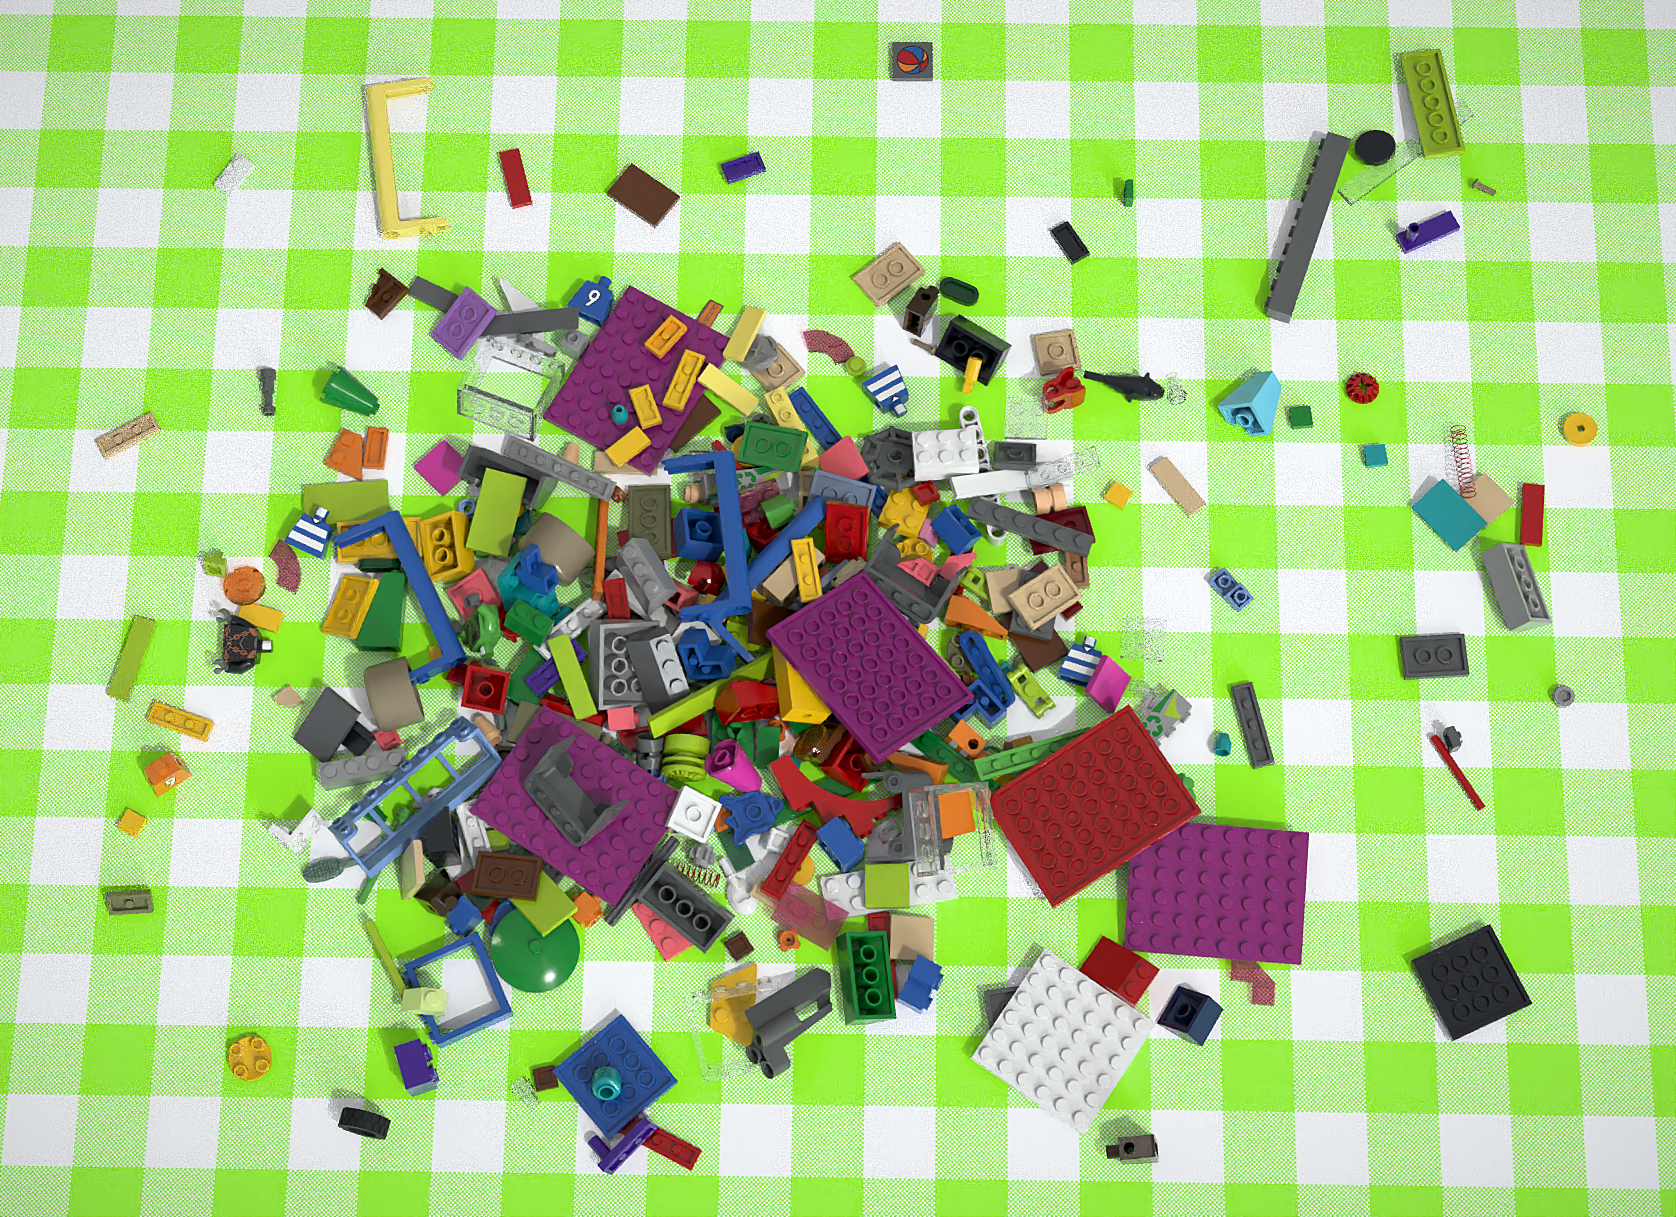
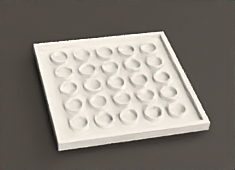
(1063, 1041)

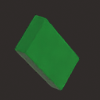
(768, 745)

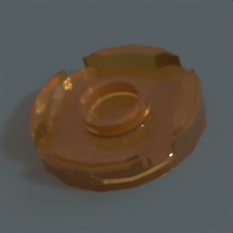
(244, 586)
(810, 741)

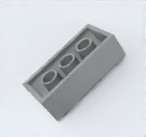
(1516, 587)

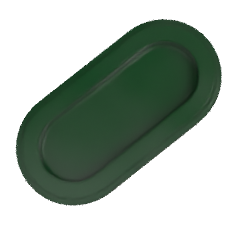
(959, 291)
(378, 565)

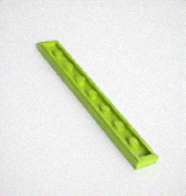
(704, 698)

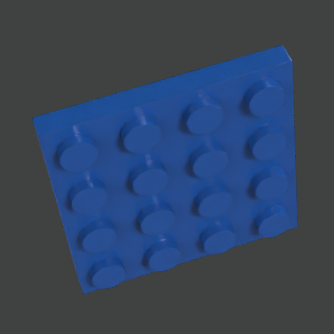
(641, 1071)

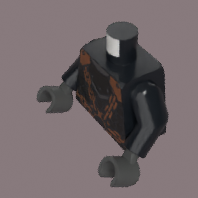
(240, 645)

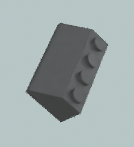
(658, 669)
(685, 906)

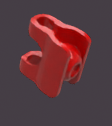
(1066, 391)

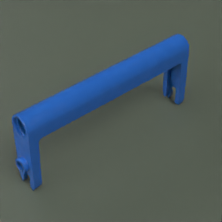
(732, 532)
(767, 561)
(431, 604)

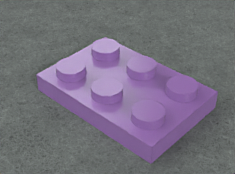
(464, 323)

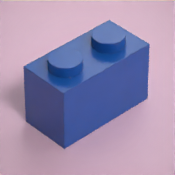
(956, 530)

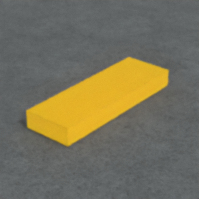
(683, 380)
(806, 570)
(180, 721)

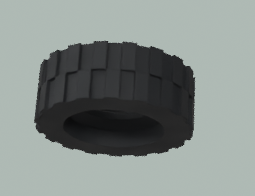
(364, 1123)

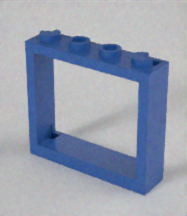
(473, 1027)

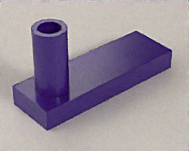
(1427, 232)
(548, 674)
(624, 1149)

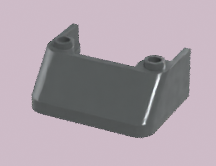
(538, 484)
(903, 589)
(899, 782)
(564, 800)

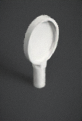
(738, 891)

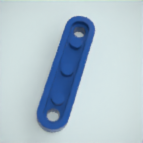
(987, 667)

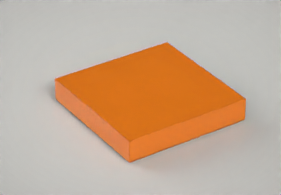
(956, 814)

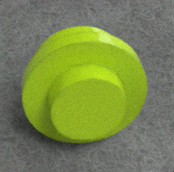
(855, 366)

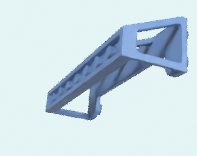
(413, 828)

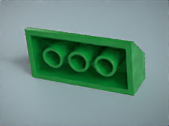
(865, 977)

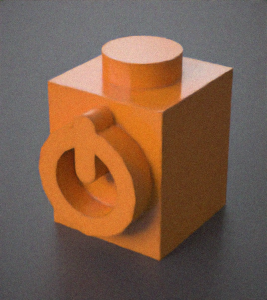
(588, 909)

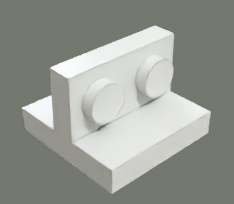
(693, 815)

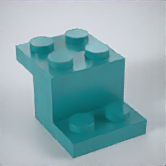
(512, 589)

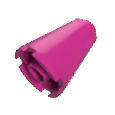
(733, 767)

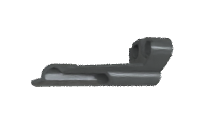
(777, 1023)

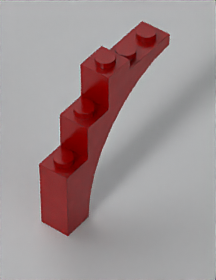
(800, 791)

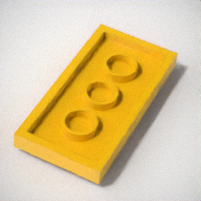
(378, 545)

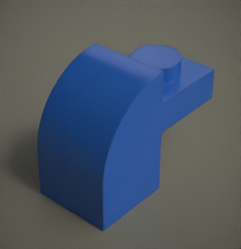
(534, 574)

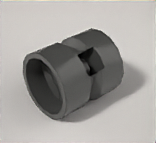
(649, 752)

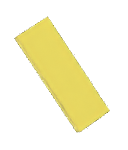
(744, 333)
(728, 390)

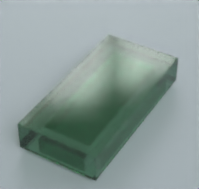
(739, 856)

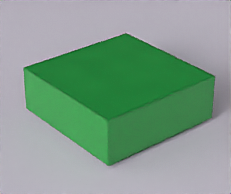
(1128, 193)
(1301, 417)

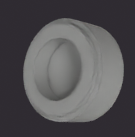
(1563, 696)

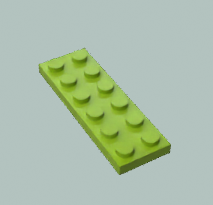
(1432, 104)

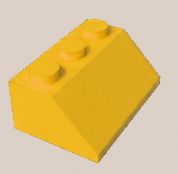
(444, 547)

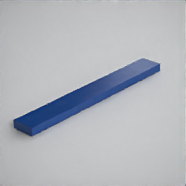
(828, 436)

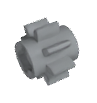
(702, 856)

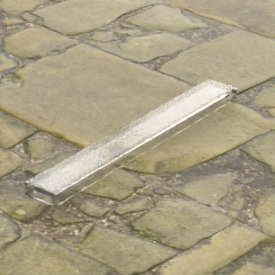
(1404, 154)

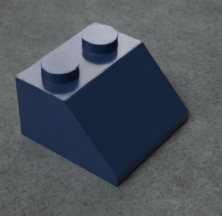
(1190, 1015)

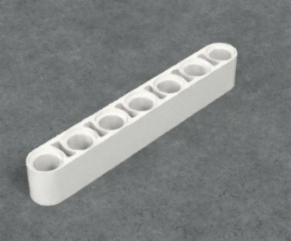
(984, 466)

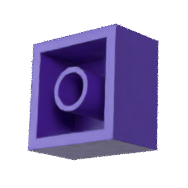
(416, 1068)

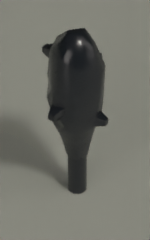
(1130, 385)

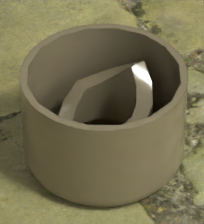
(559, 547)
(392, 696)

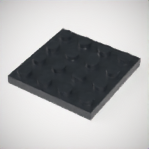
(1471, 982)

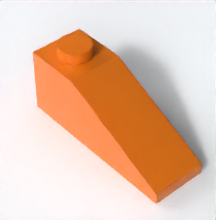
(967, 615)
(911, 762)

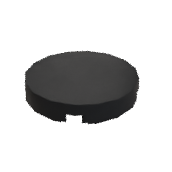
(1375, 147)

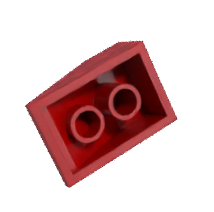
(747, 702)
(1119, 971)

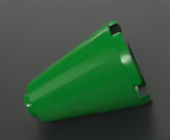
(349, 394)

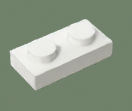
(234, 175)

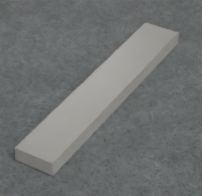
(559, 468)

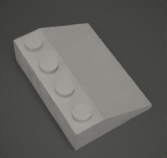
(611, 671)

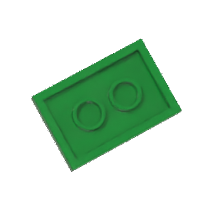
(772, 447)
(741, 732)

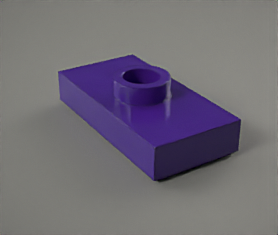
(743, 167)

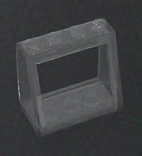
(500, 411)
(928, 831)

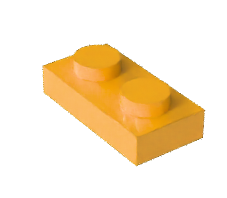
(665, 337)

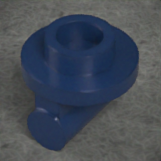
(734, 431)

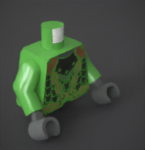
(481, 627)

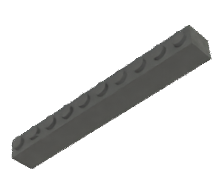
(1308, 227)

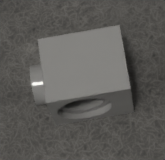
(574, 344)

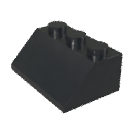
(968, 339)
(442, 840)

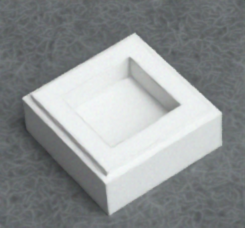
(776, 841)

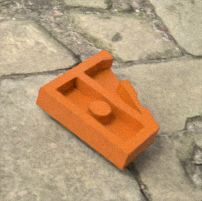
(347, 455)

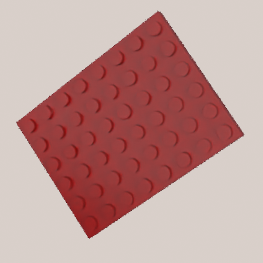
(1092, 806)

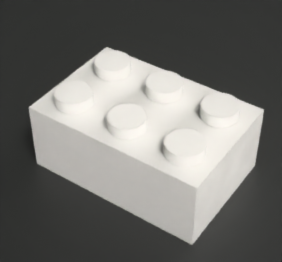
(944, 454)

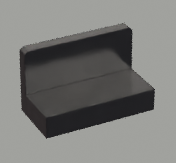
(358, 739)

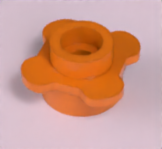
(784, 726)
(784, 945)

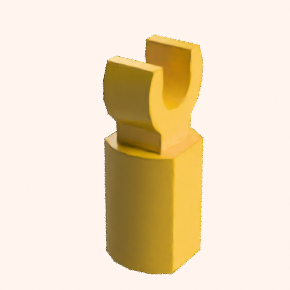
(971, 374)

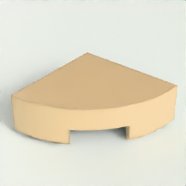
(288, 698)

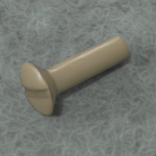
(1476, 184)
(932, 349)

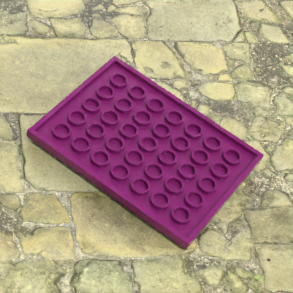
(619, 363)
(869, 666)
(617, 852)
(1220, 894)

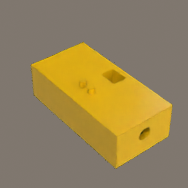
(795, 696)

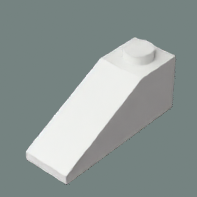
(517, 301)

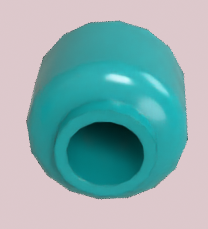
(606, 1083)

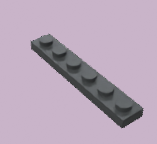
(1030, 527)

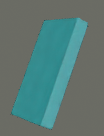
(1449, 515)

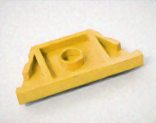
(728, 1014)

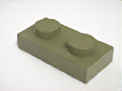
(130, 902)

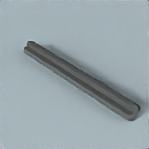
(642, 880)

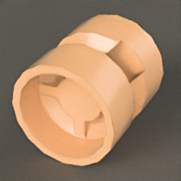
(1049, 498)

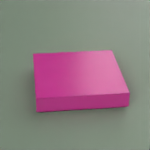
(440, 467)
(1107, 684)

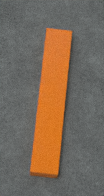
(600, 549)

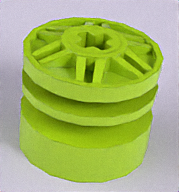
(685, 757)

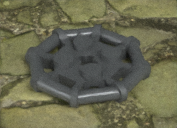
(884, 463)

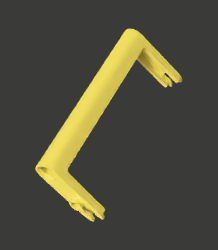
(383, 160)

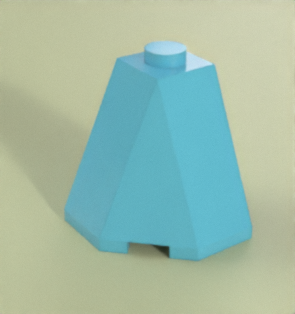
(1253, 404)

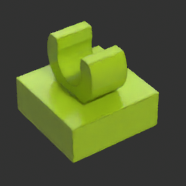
(216, 565)

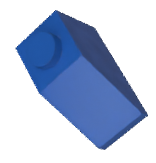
(464, 917)

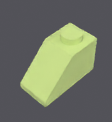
(425, 1001)

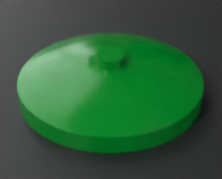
(529, 959)

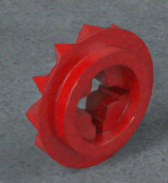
(1356, 394)

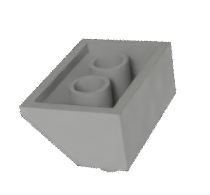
(645, 574)

